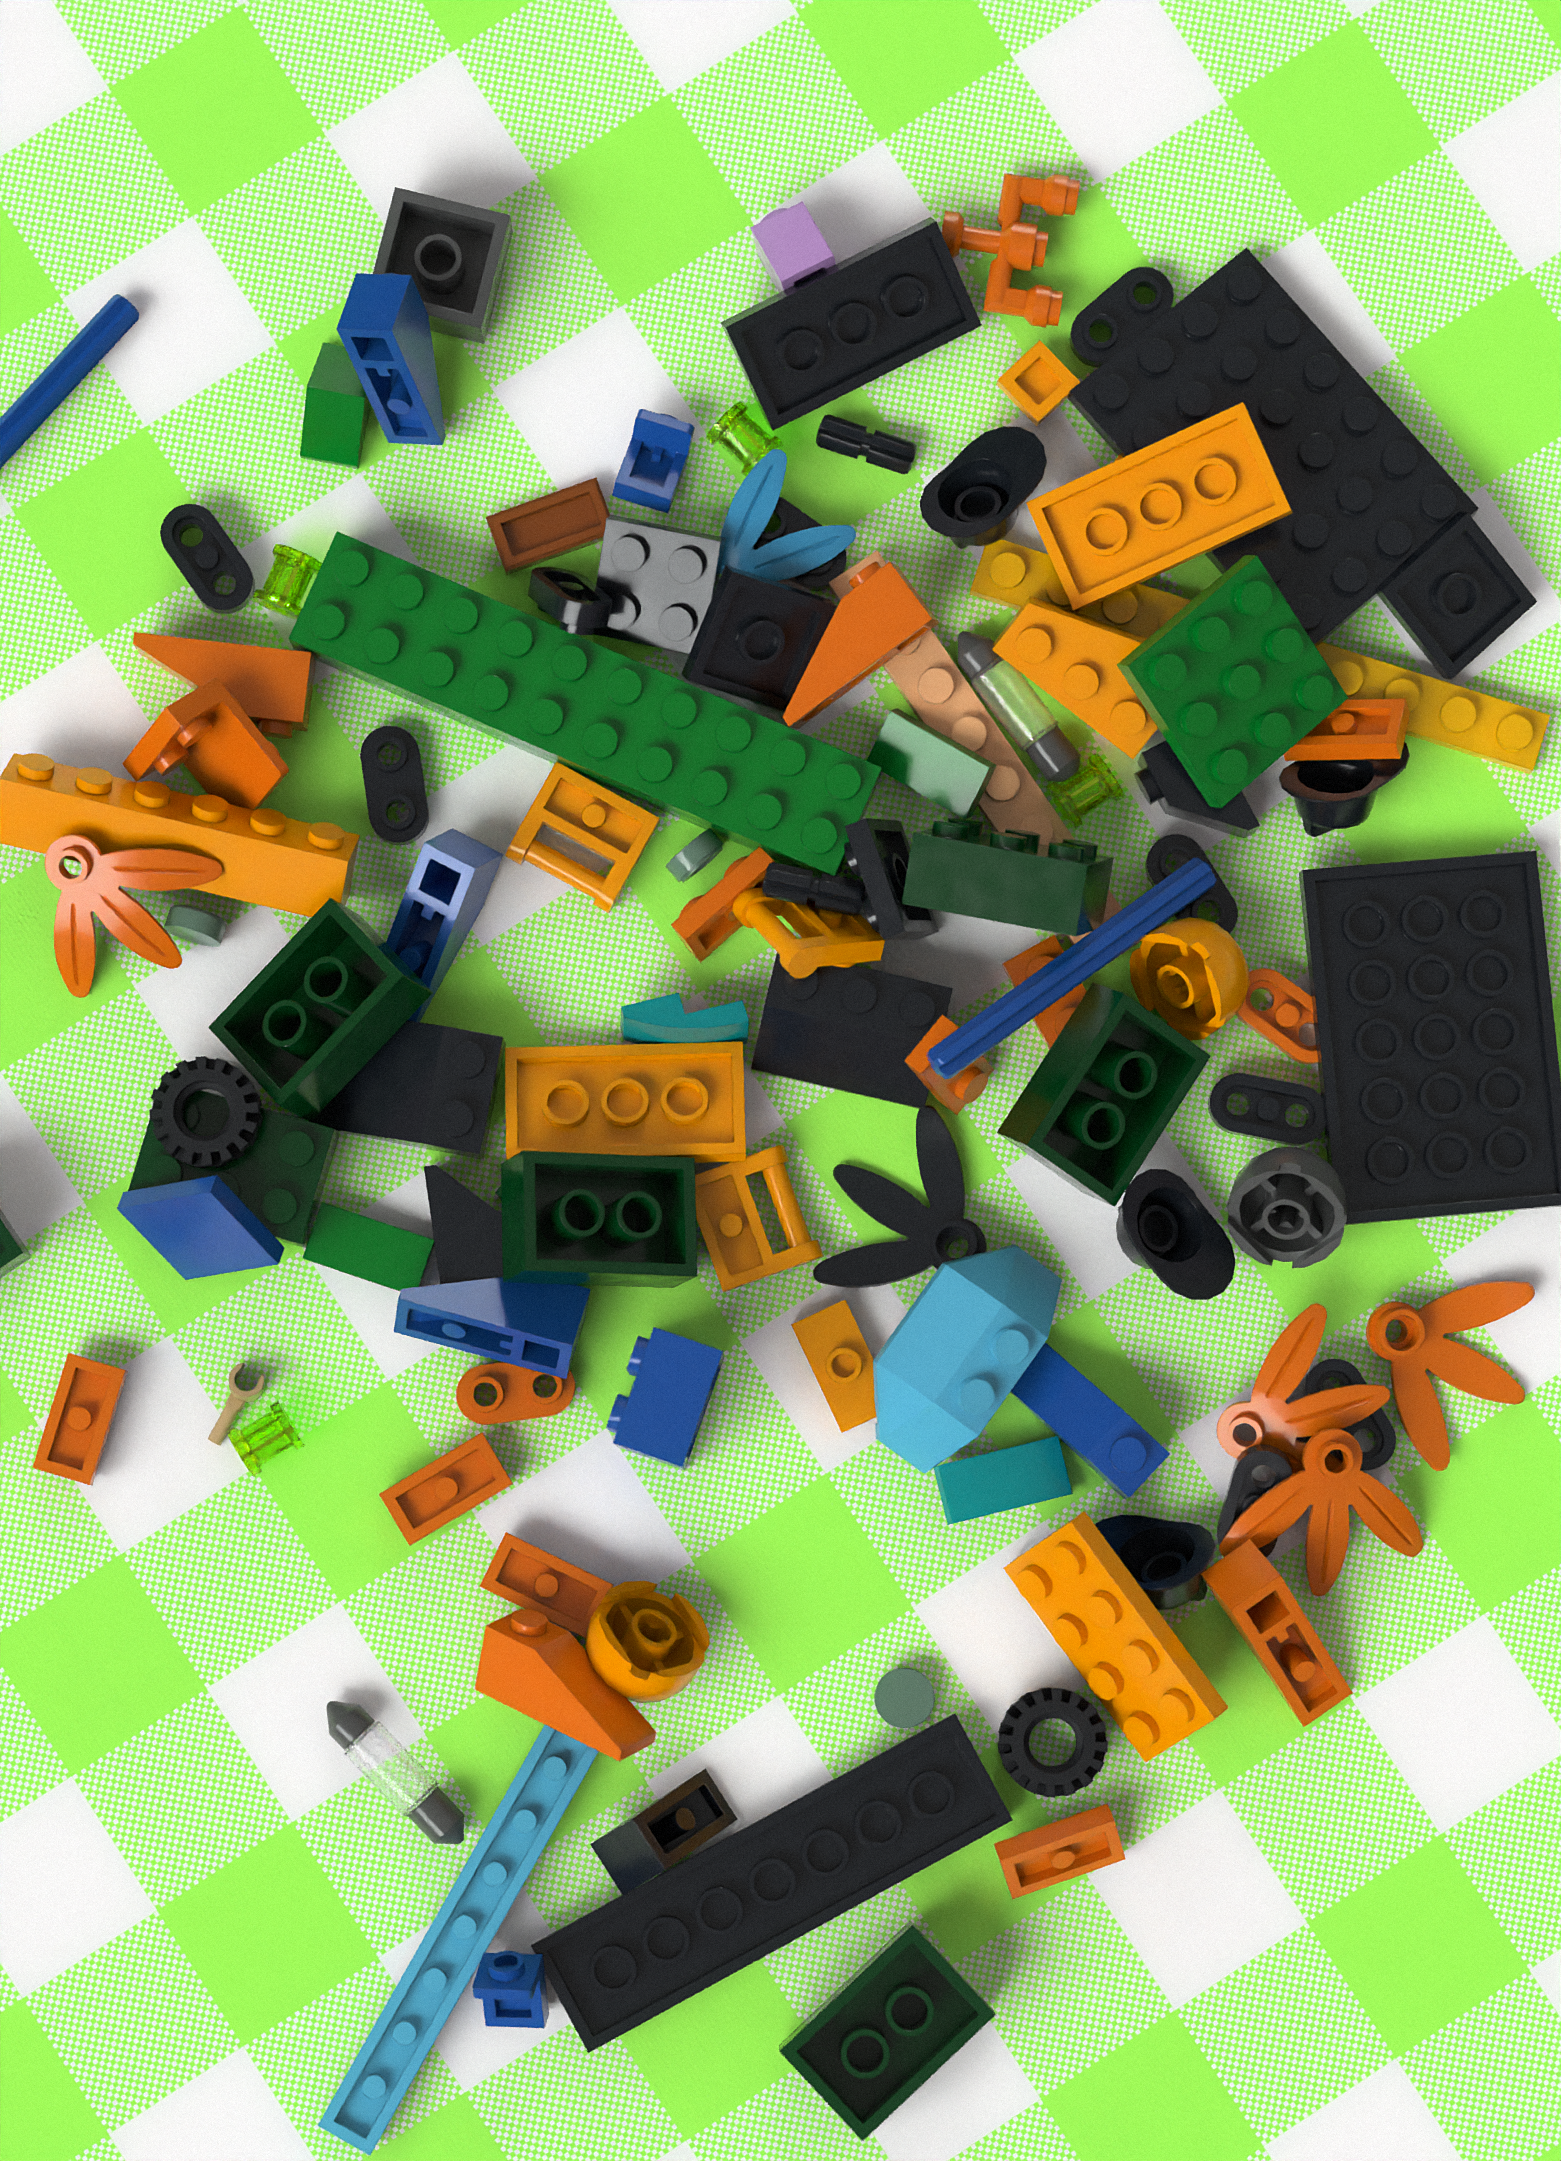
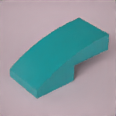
(664, 1021)
(1002, 1480)

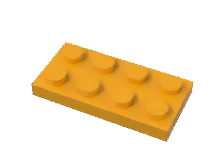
(1159, 507)
(628, 1100)
(1115, 1637)

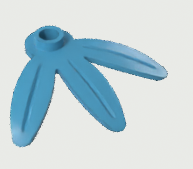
(751, 513)

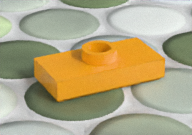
(839, 1363)

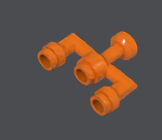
(1017, 245)

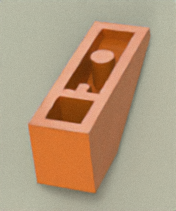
(864, 634)
(267, 681)
(1277, 1632)
(551, 1679)

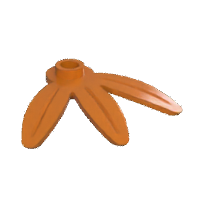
(100, 891)
(1424, 1347)
(1282, 1422)
(1328, 1523)

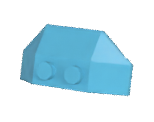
(961, 1352)

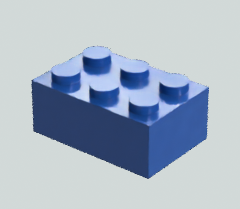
(666, 1397)

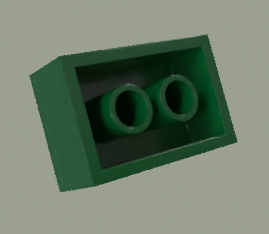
(1008, 877)
(320, 1010)
(1104, 1093)
(276, 1177)
(598, 1219)
(886, 2030)

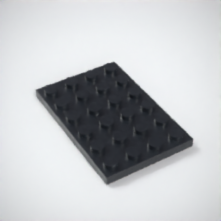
(1345, 461)
(1435, 1035)

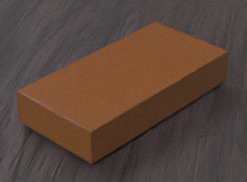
(549, 526)

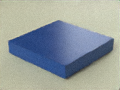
(201, 1227)

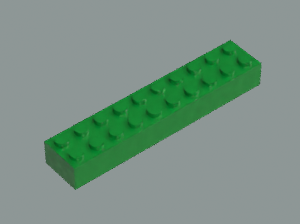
(583, 706)

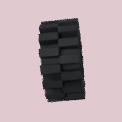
(179, 1086)
(1089, 1749)

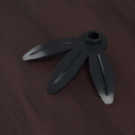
(928, 1229)

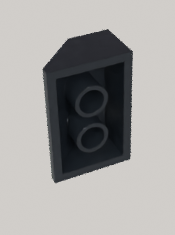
(848, 1030)

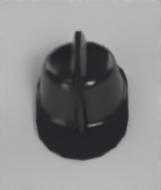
(984, 486)
(1338, 791)
(1174, 1235)
(1162, 1556)

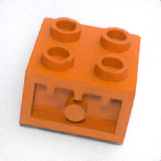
(215, 744)

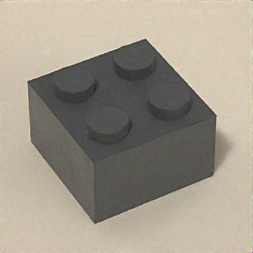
(451, 254)

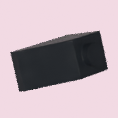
(1167, 781)
(464, 1230)
(664, 1832)

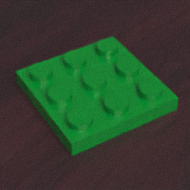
(1232, 681)

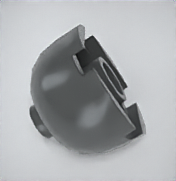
(1287, 1207)

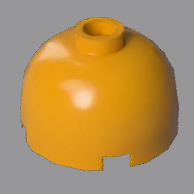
(1190, 976)
(646, 1642)

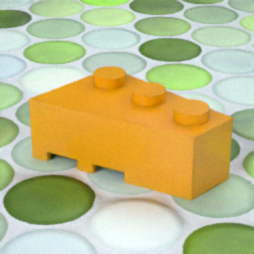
(1077, 665)

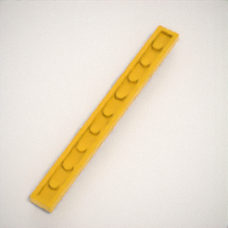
(1437, 709)

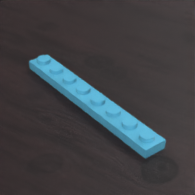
(457, 1939)

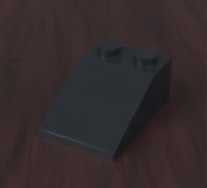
(424, 1091)

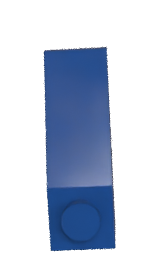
(393, 356)
(442, 905)
(499, 1320)
(1088, 1422)

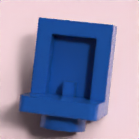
(654, 460)
(512, 1989)

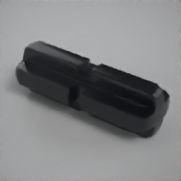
(854, 440)
(828, 892)

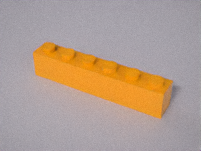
(260, 850)

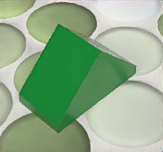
(334, 410)

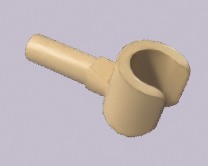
(234, 1404)

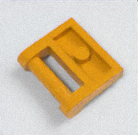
(592, 819)
(826, 935)
(734, 1226)

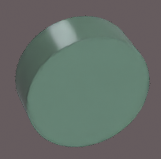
(695, 856)
(195, 925)
(904, 1697)

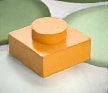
(1037, 383)

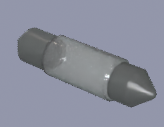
(1017, 707)
(395, 1772)

